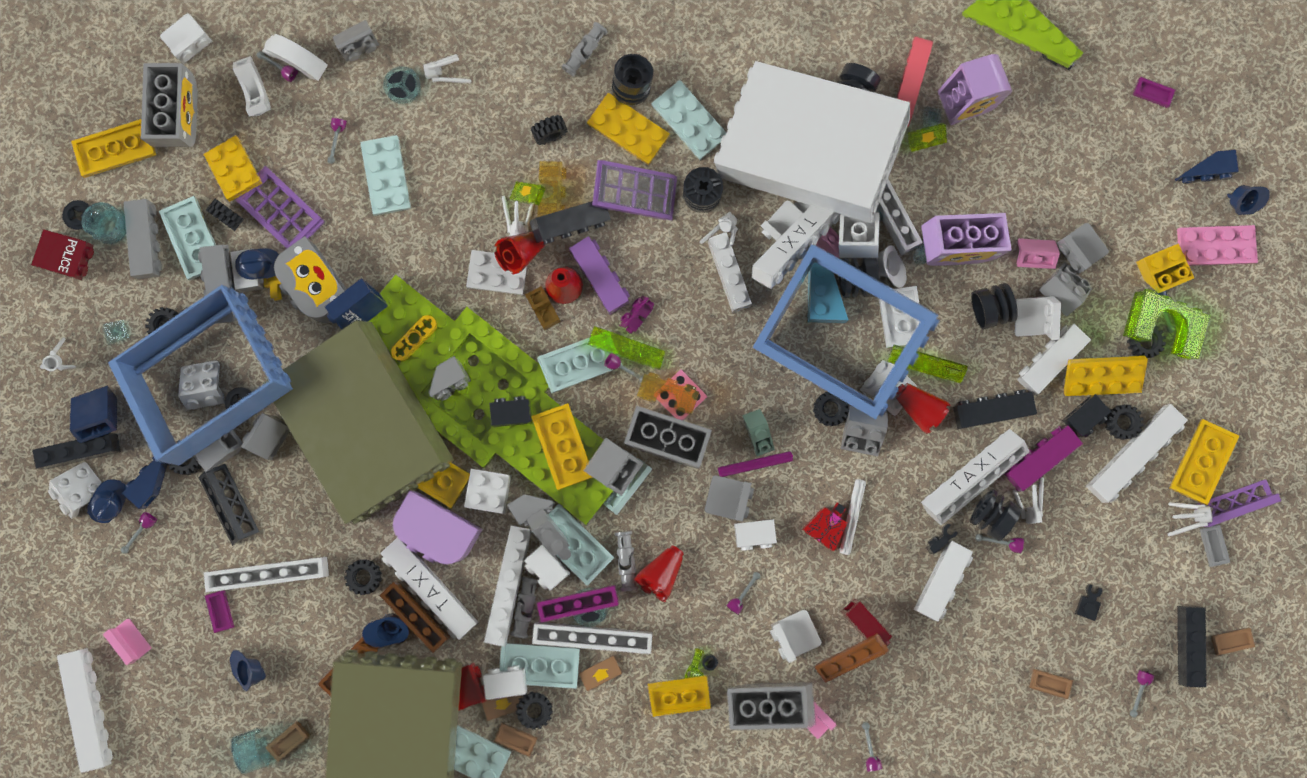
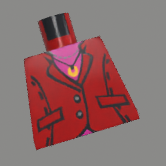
(827, 526)

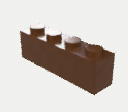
(414, 616)

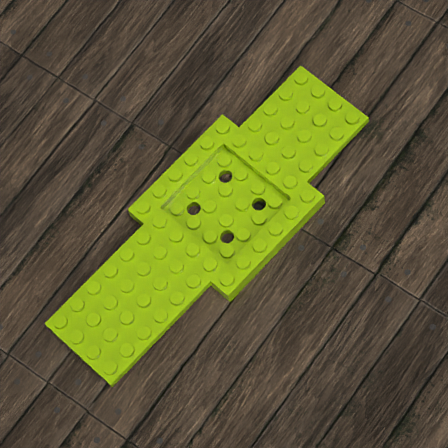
(497, 361)

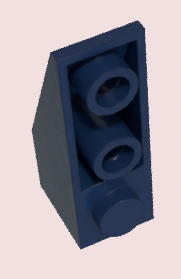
(1220, 164)
(147, 485)

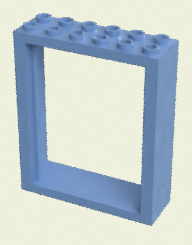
(167, 339)
(897, 374)

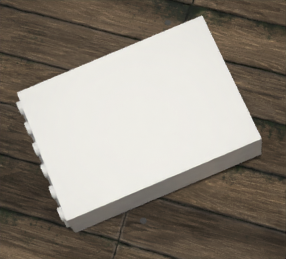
(813, 140)

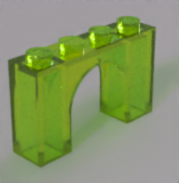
(1189, 322)

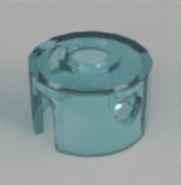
(96, 223)
(249, 753)

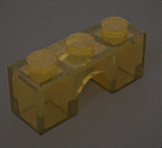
(552, 174)
(652, 386)

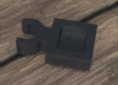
(1088, 606)

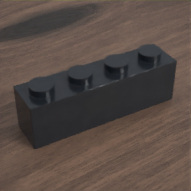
(567, 221)
(994, 410)
(74, 452)
(1191, 646)

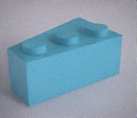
(824, 297)

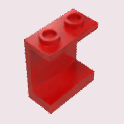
(471, 688)

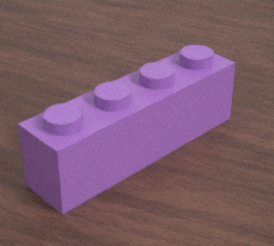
(599, 275)

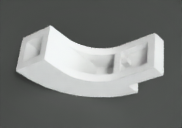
(295, 55)
(252, 86)

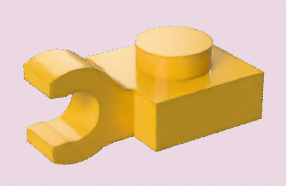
(273, 283)

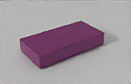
(1154, 92)
(219, 611)

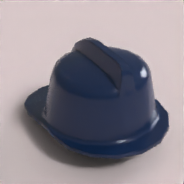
(1248, 199)
(256, 263)
(107, 501)
(385, 631)
(246, 670)

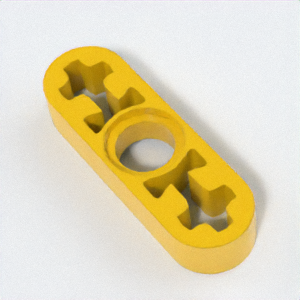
(408, 352)

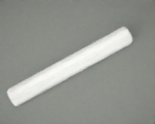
(852, 517)

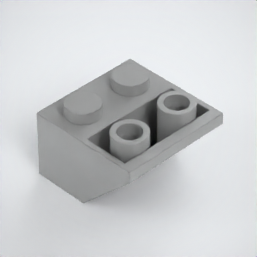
(356, 41)
(1067, 288)
(448, 378)
(863, 432)
(266, 436)
(219, 451)
(613, 466)
(527, 505)

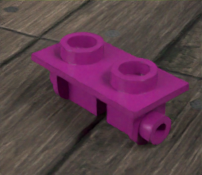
(640, 307)

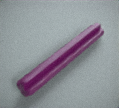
(755, 464)

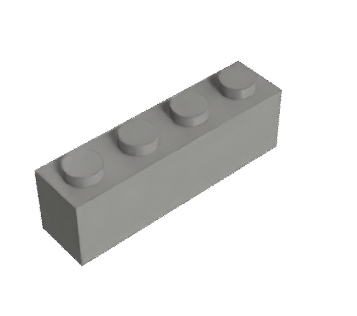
(141, 239)
(216, 271)

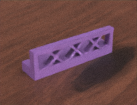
(1244, 508)

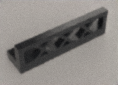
(223, 508)

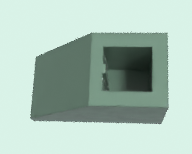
(758, 432)

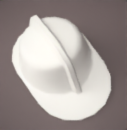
(892, 266)

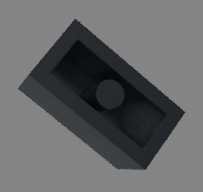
(510, 412)
(1086, 416)

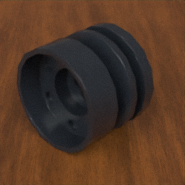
(859, 77)
(632, 79)
(701, 200)
(868, 266)
(994, 306)
(998, 517)

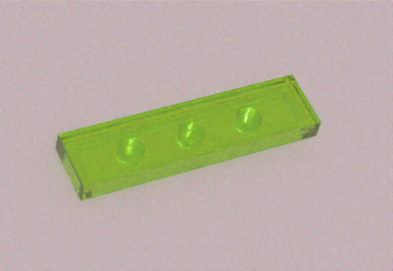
(626, 348)
(932, 365)

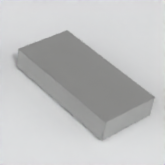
(1214, 545)

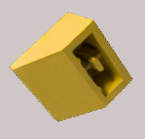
(1165, 269)

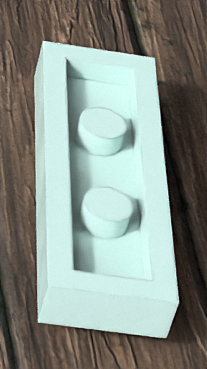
(616, 502)

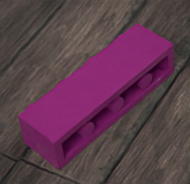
(1043, 458)
(578, 603)

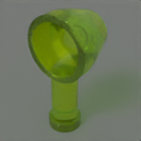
(693, 668)

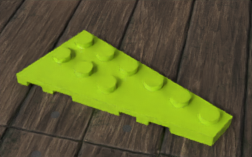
(1026, 25)

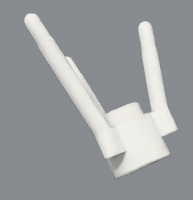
(433, 70)
(726, 224)
(517, 226)
(53, 361)
(1035, 513)
(1202, 514)

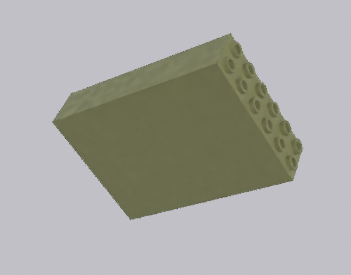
(360, 423)
(393, 716)

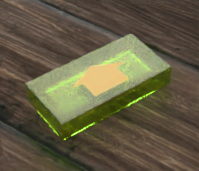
(927, 137)
(527, 193)

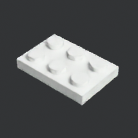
(488, 275)
(898, 325)

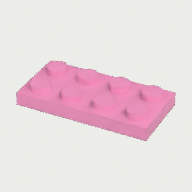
(1218, 245)

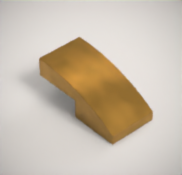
(542, 308)

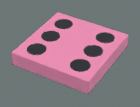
(668, 400)

